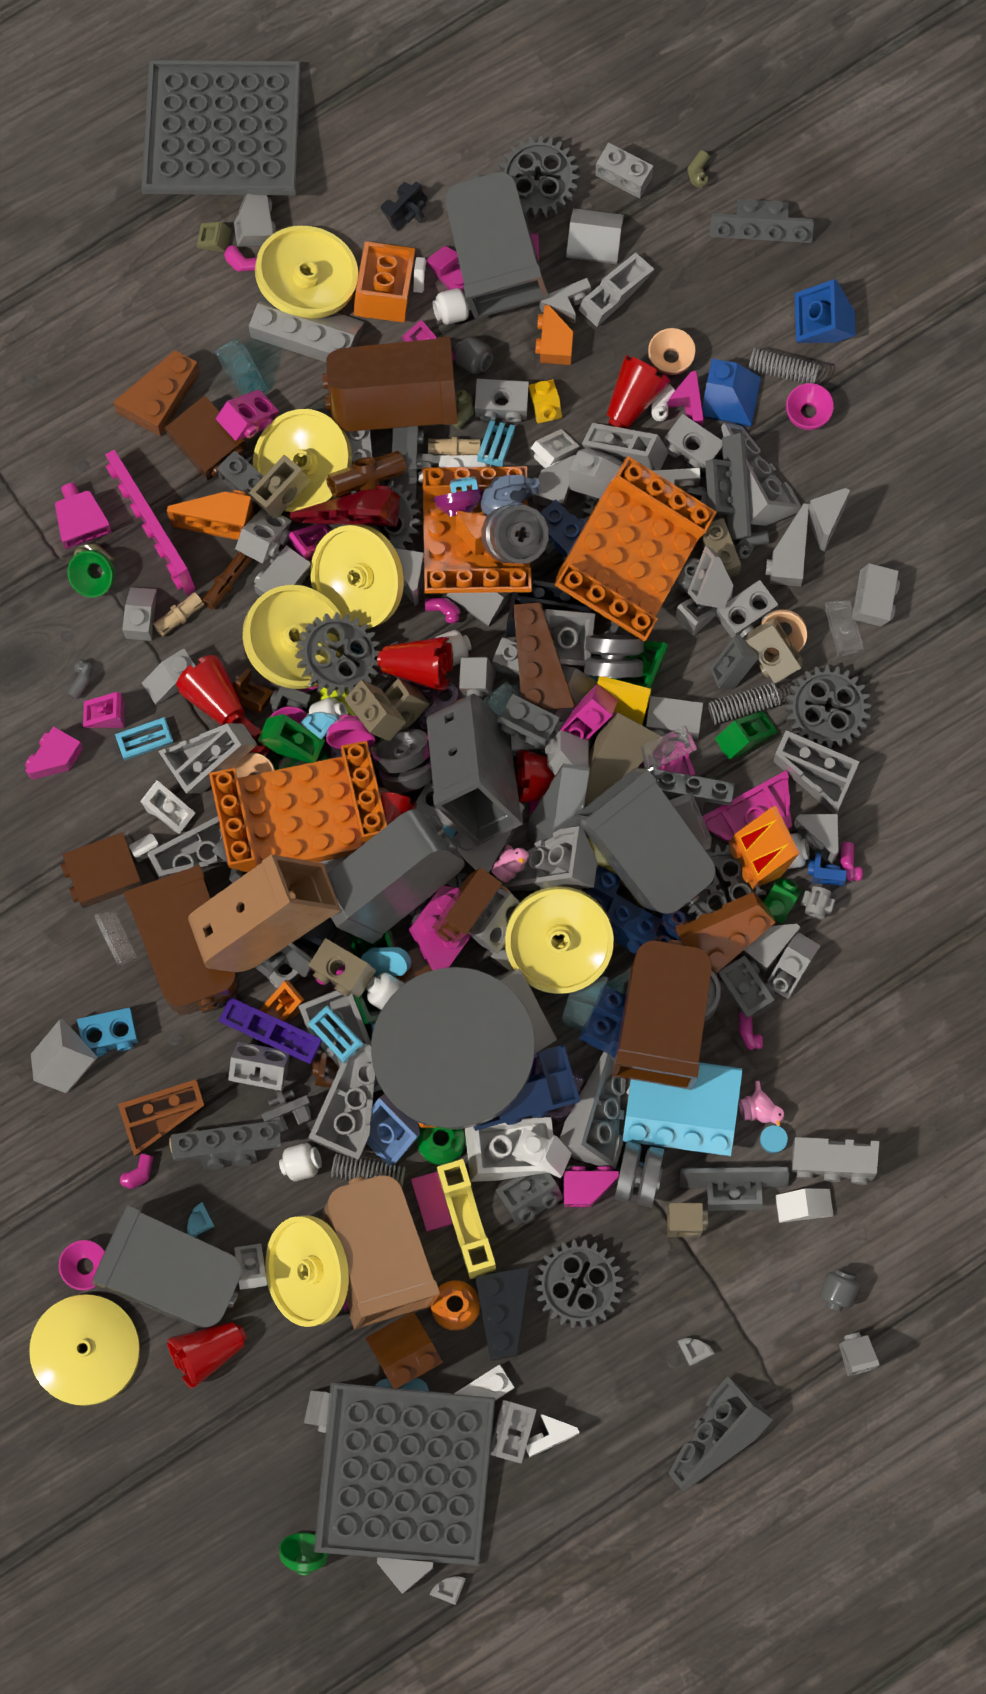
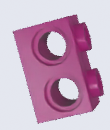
(247, 415)

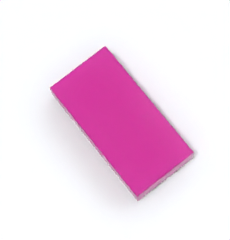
(431, 1201)

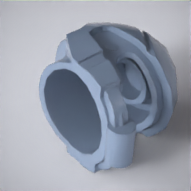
(508, 491)

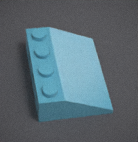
(686, 1118)

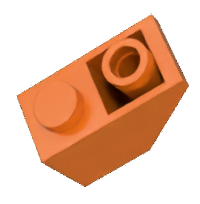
(556, 338)

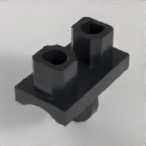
(407, 207)

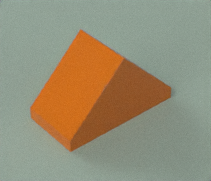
(469, 529)
(283, 1003)

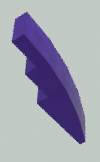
(270, 1030)

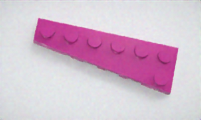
(151, 526)

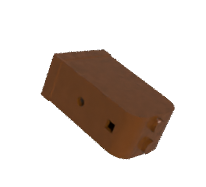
(391, 385)
(163, 923)
(664, 1015)

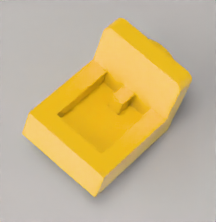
(545, 401)

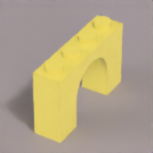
(466, 1219)

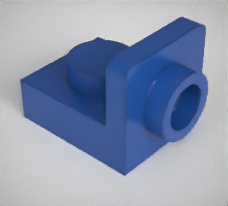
(827, 876)

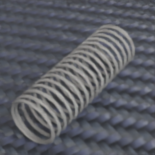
(766, 367)
(773, 689)
(335, 1170)

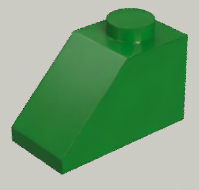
(745, 734)
(290, 739)

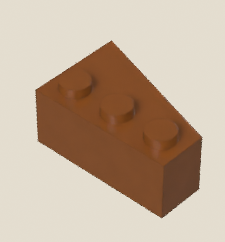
(158, 393)
(727, 930)
(159, 1112)

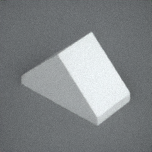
(804, 1205)

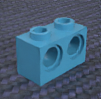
(107, 1025)

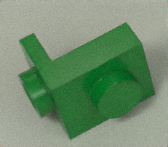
(782, 898)

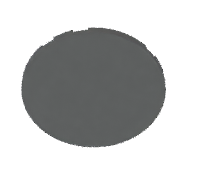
(453, 1048)

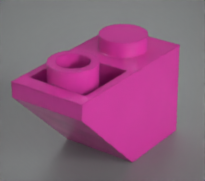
(590, 713)
(54, 756)
(586, 1187)

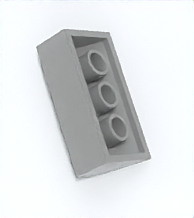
(304, 335)

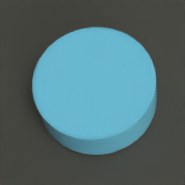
(773, 1139)

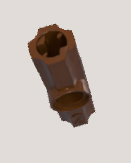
(366, 473)

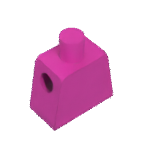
(79, 517)

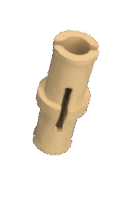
(453, 446)
(178, 614)

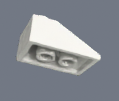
(492, 1149)

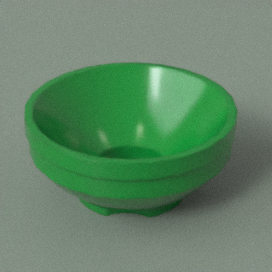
(81, 577)
(441, 1154)
(299, 1548)

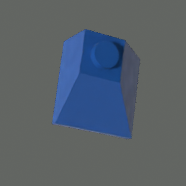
(823, 314)
(730, 393)

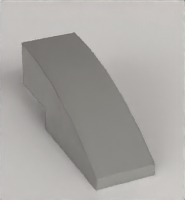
(615, 289)

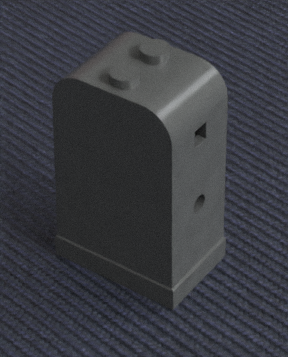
(494, 245)
(473, 770)
(647, 843)
(393, 874)
(168, 1271)

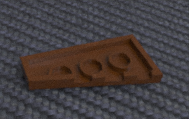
(539, 661)

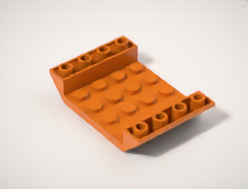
(633, 547)
(447, 558)
(300, 810)

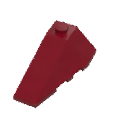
(365, 507)

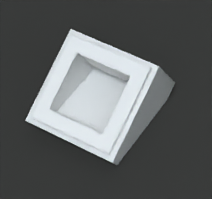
(143, 846)

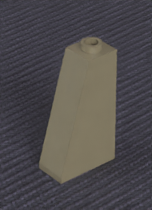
(615, 753)

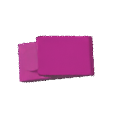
(446, 267)
(688, 395)

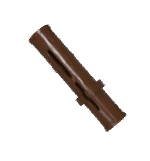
(225, 582)

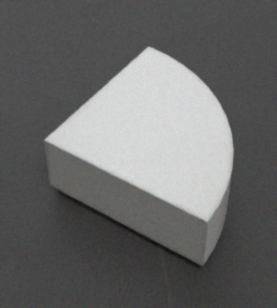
(419, 274)

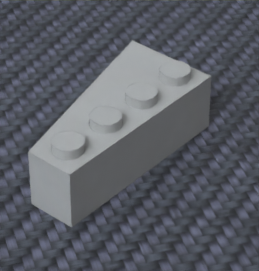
(188, 850)

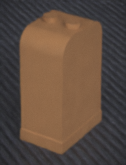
(262, 913)
(381, 1250)

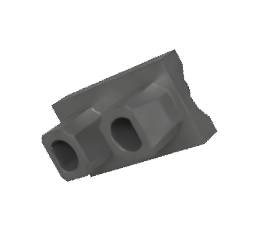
(298, 1107)

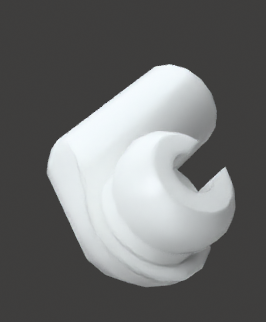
(659, 406)

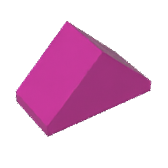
(306, 540)
(104, 711)

